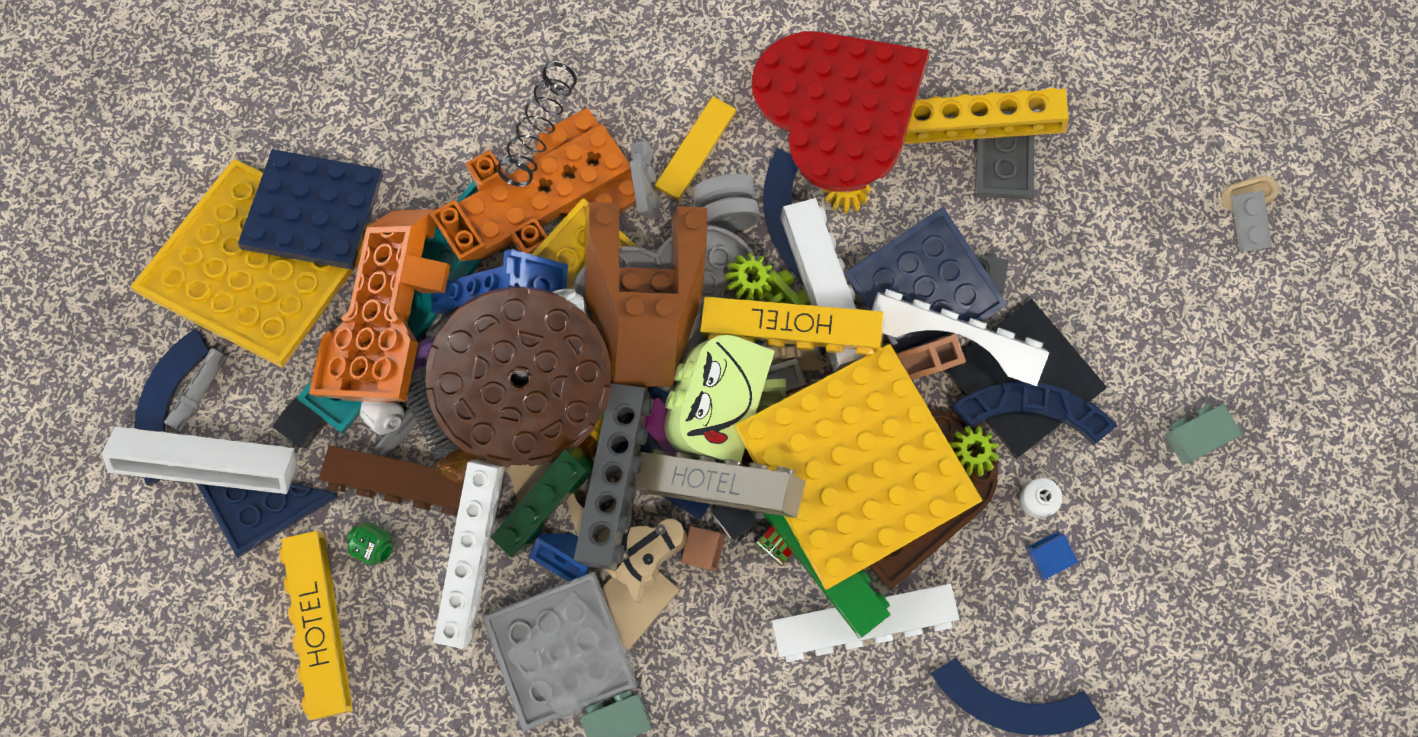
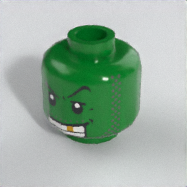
(369, 544)

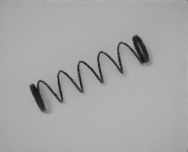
(508, 159)

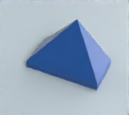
(557, 554)

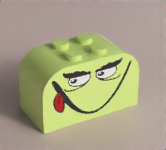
(713, 393)

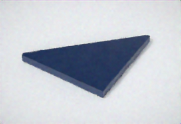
(257, 516)

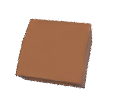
(703, 549)

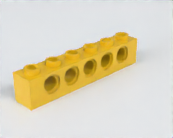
(994, 123)

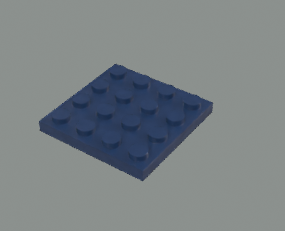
(311, 209)
(932, 266)

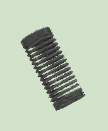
(420, 394)

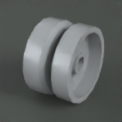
(728, 201)

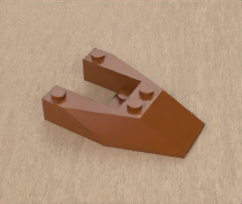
(644, 311)

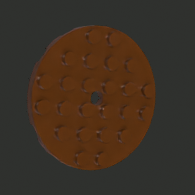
(513, 332)

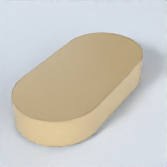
(1256, 184)

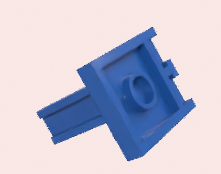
(517, 270)

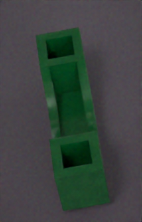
(550, 491)

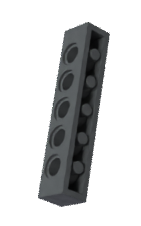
(622, 401)

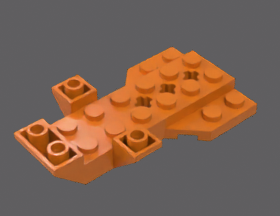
(515, 214)
(373, 347)

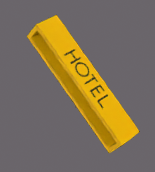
(794, 324)
(316, 625)

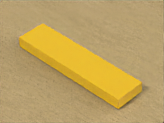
(695, 148)

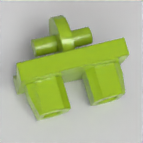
(782, 292)

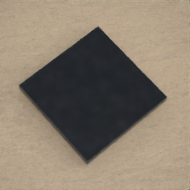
(1062, 369)

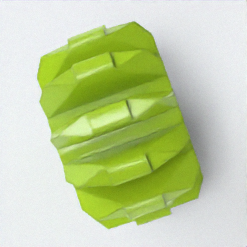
(759, 278)
(982, 444)

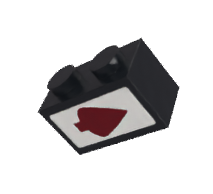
(733, 522)

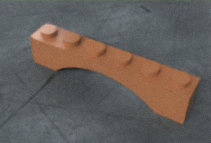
(926, 358)

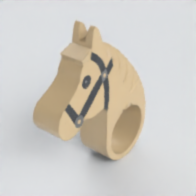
(643, 546)

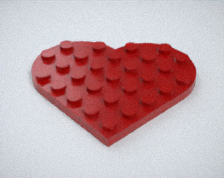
(841, 103)

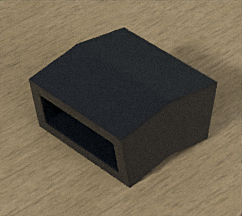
(299, 424)

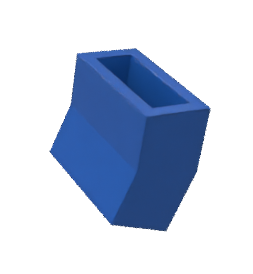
(1051, 554)

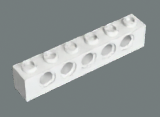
(469, 554)

